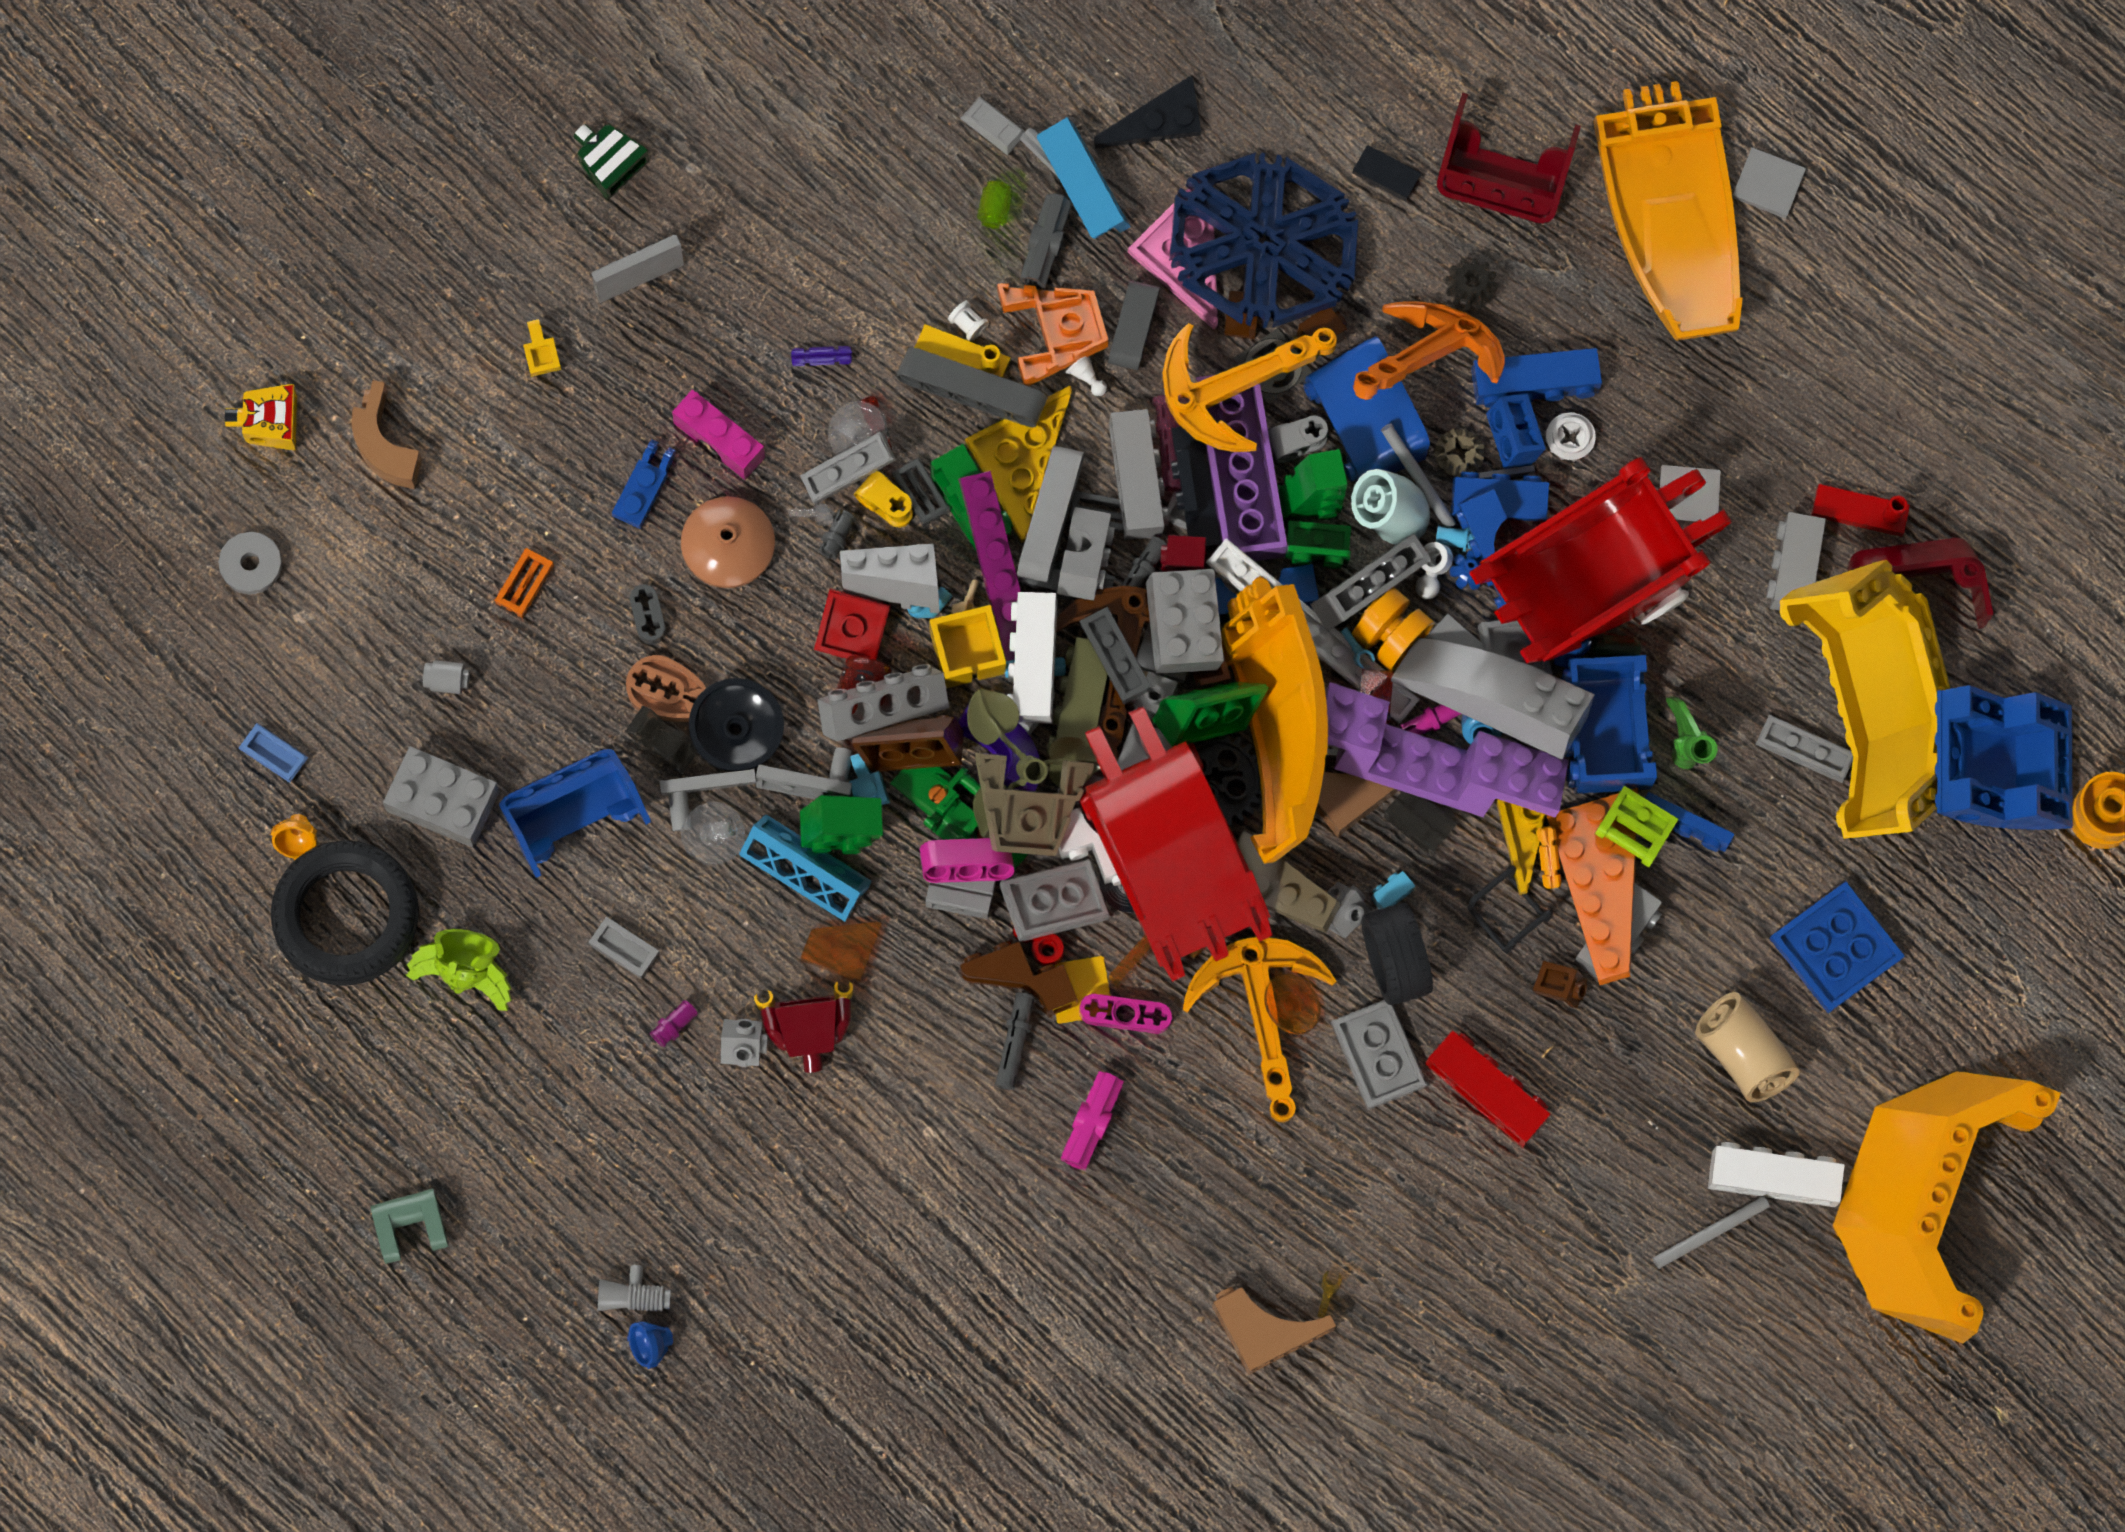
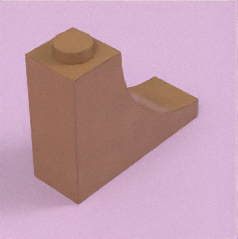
(1349, 799)
(1260, 1336)

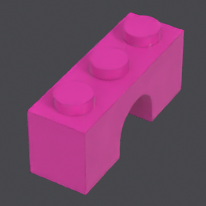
(731, 442)

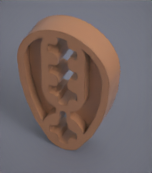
(670, 673)

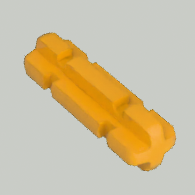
(1549, 857)

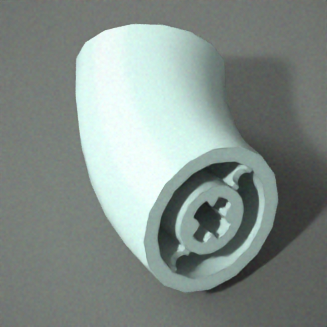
(1390, 505)

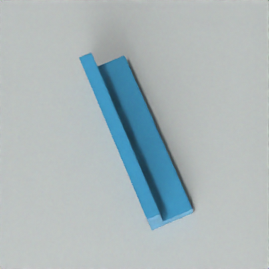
(820, 865)

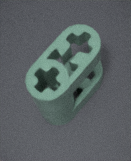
(403, 1212)

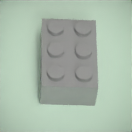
(1184, 621)
(441, 797)

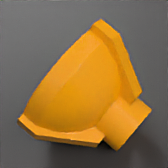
(294, 836)

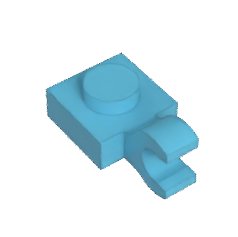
(868, 783)

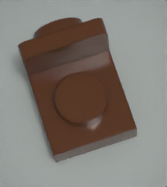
(1561, 983)

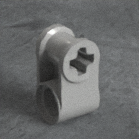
(1294, 440)

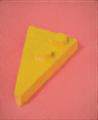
(1521, 837)

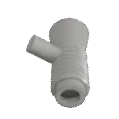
(635, 1296)

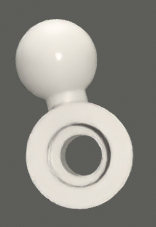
(1428, 584)

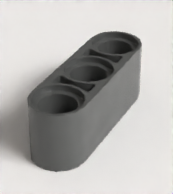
(1134, 325)

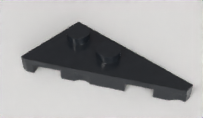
(1163, 118)

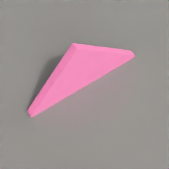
(1153, 253)

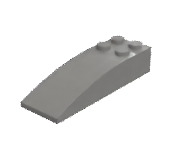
(1497, 692)

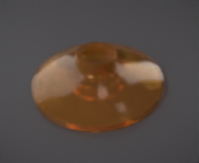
(1292, 1004)

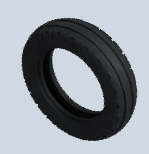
(319, 863)

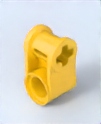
(881, 496)

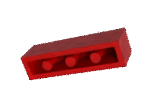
(1487, 1088)

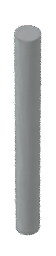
(1418, 475)
(1711, 1232)

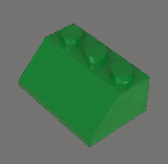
(1209, 712)

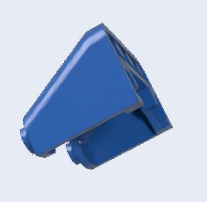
(1360, 420)

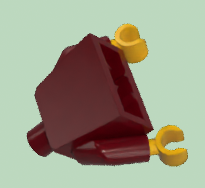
(807, 1025)

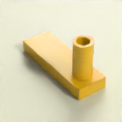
(963, 351)

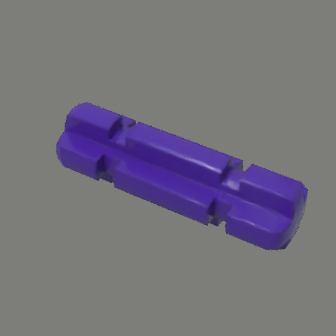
(821, 356)

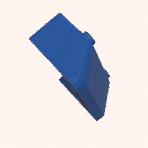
(569, 802)

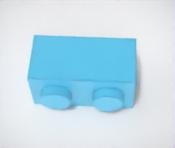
(1393, 891)

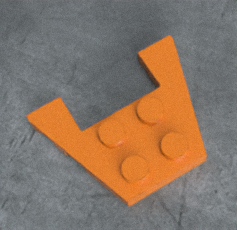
(1068, 323)

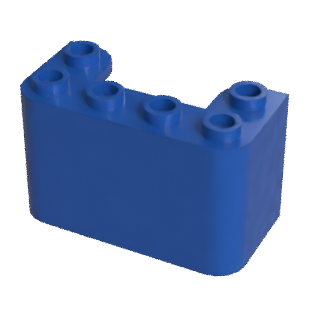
(1614, 740)

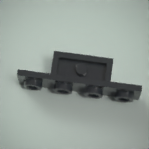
(1195, 485)

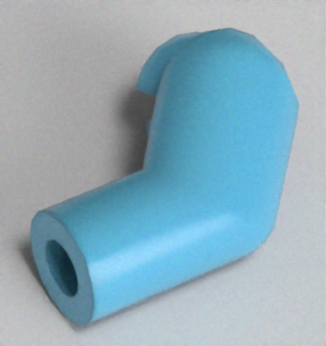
(924, 612)

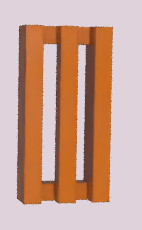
(512, 604)

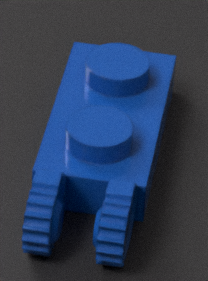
(643, 487)

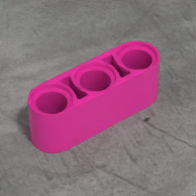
(964, 861)

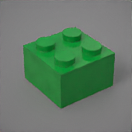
(841, 823)

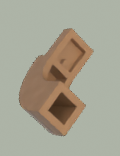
(386, 460)

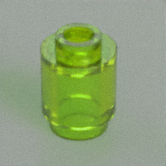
(994, 204)

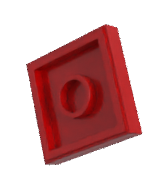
(851, 625)

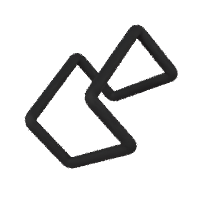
(1544, 916)

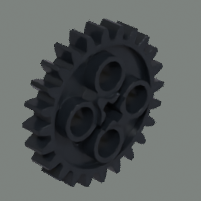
(1249, 783)

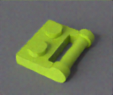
(1640, 817)

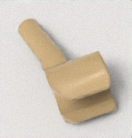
(967, 604)

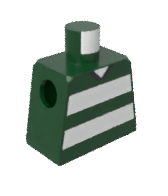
(609, 157)

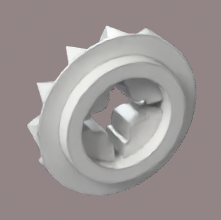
(1571, 423)

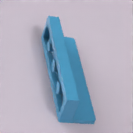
(1082, 179)

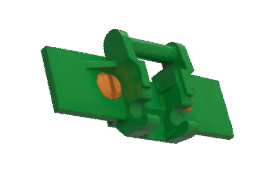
(936, 796)

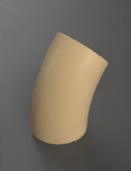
(1746, 1048)

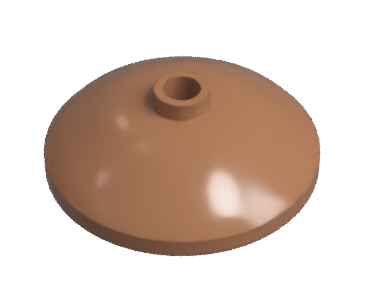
(730, 561)

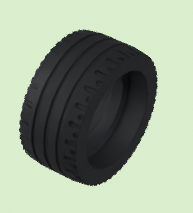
(1397, 954)

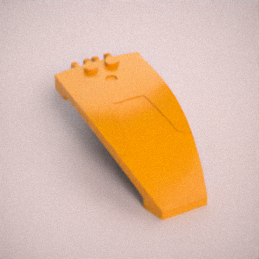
(1674, 208)
(1273, 646)

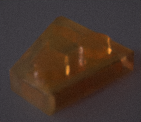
(842, 948)

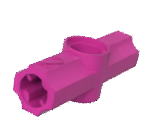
(1092, 1120)

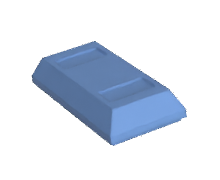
(273, 752)

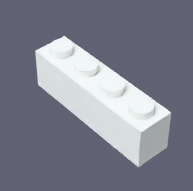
(1034, 655)
(1775, 1175)

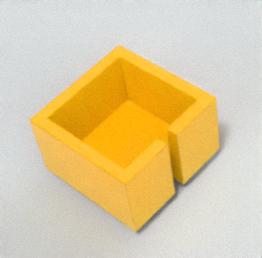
(967, 646)

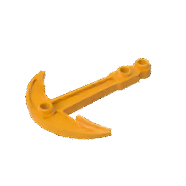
(1215, 389)
(1255, 976)

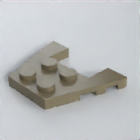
(1028, 819)

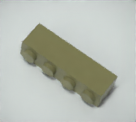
(1082, 691)

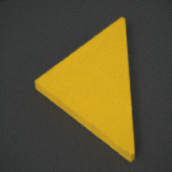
(1019, 458)

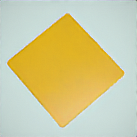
(1086, 978)

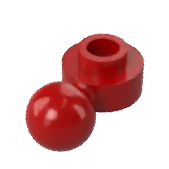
(1039, 944)

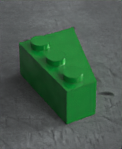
(1315, 488)

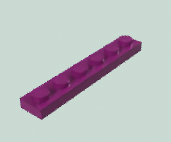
(992, 552)

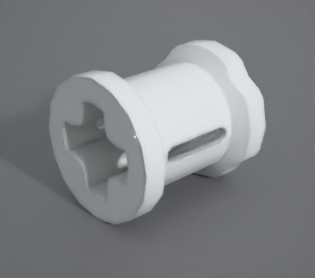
(968, 321)

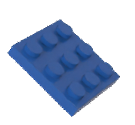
(1837, 947)

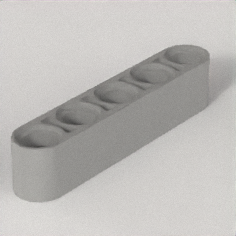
(1050, 514)

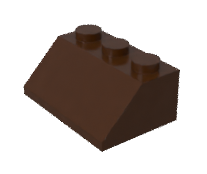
(912, 744)

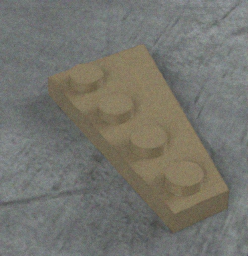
(1288, 890)

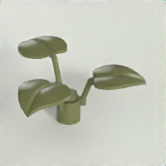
(991, 716)

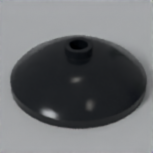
(742, 705)

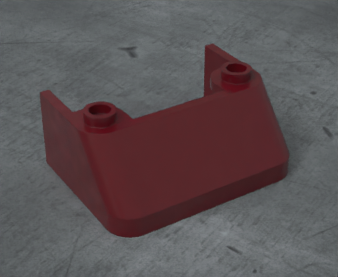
(1500, 180)
(1936, 557)

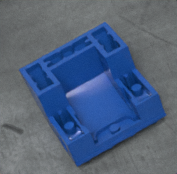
(2004, 759)

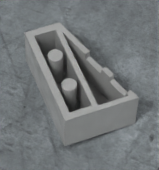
(893, 575)

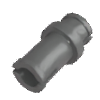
(835, 538)

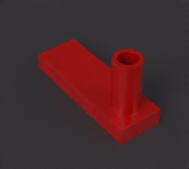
(1861, 510)

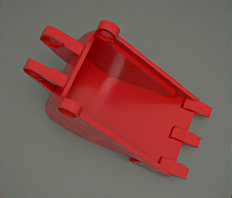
(1599, 561)
(1172, 849)

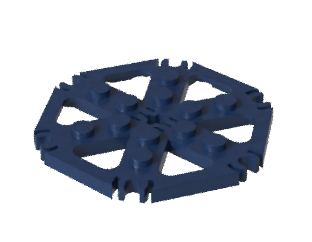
(1264, 219)

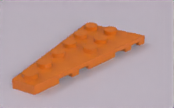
(1600, 885)

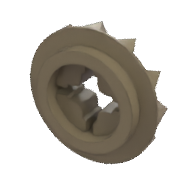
(1452, 463)

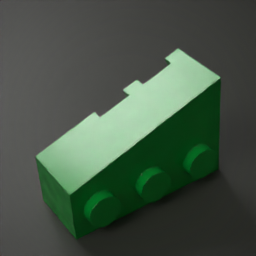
(945, 475)

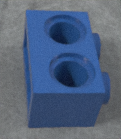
(1515, 431)

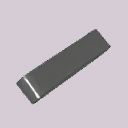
(971, 387)

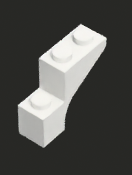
(1081, 839)

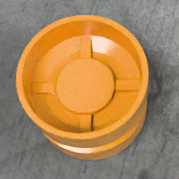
(1385, 622)
(2100, 811)

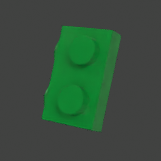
(1318, 543)

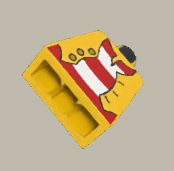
(267, 417)

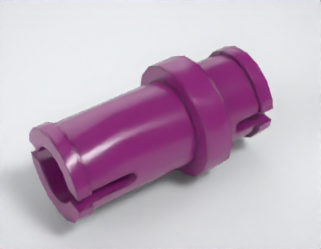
(673, 1023)

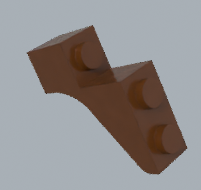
(1010, 969)

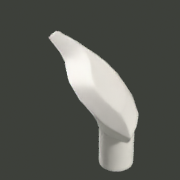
(1666, 605)

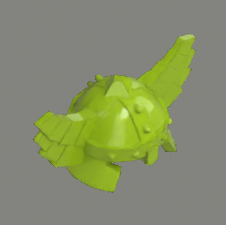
(463, 962)

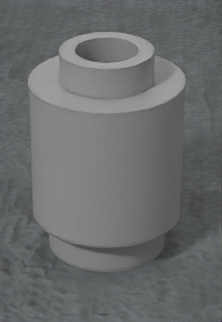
(446, 677)

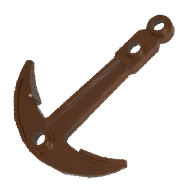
(1130, 623)

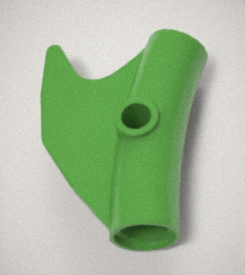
(1692, 745)

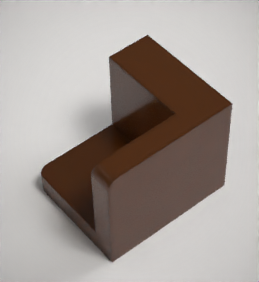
(1234, 328)
(1209, 679)

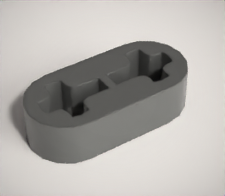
(641, 616)

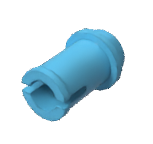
(1454, 537)

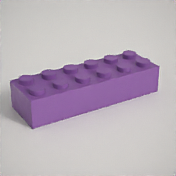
(1246, 481)

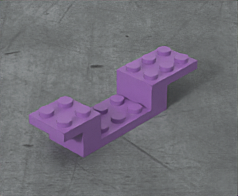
(1435, 769)

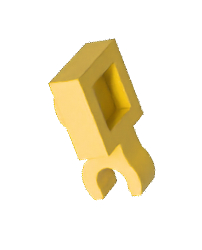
(541, 353)

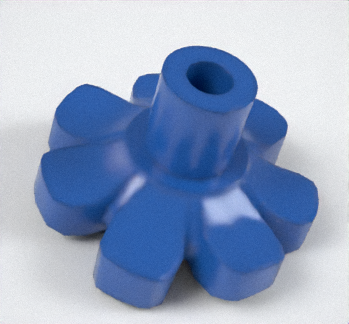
(1462, 570)

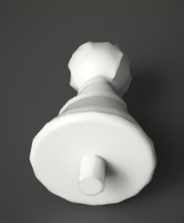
(1084, 370)

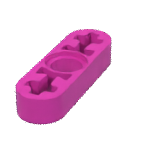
(1147, 1026)

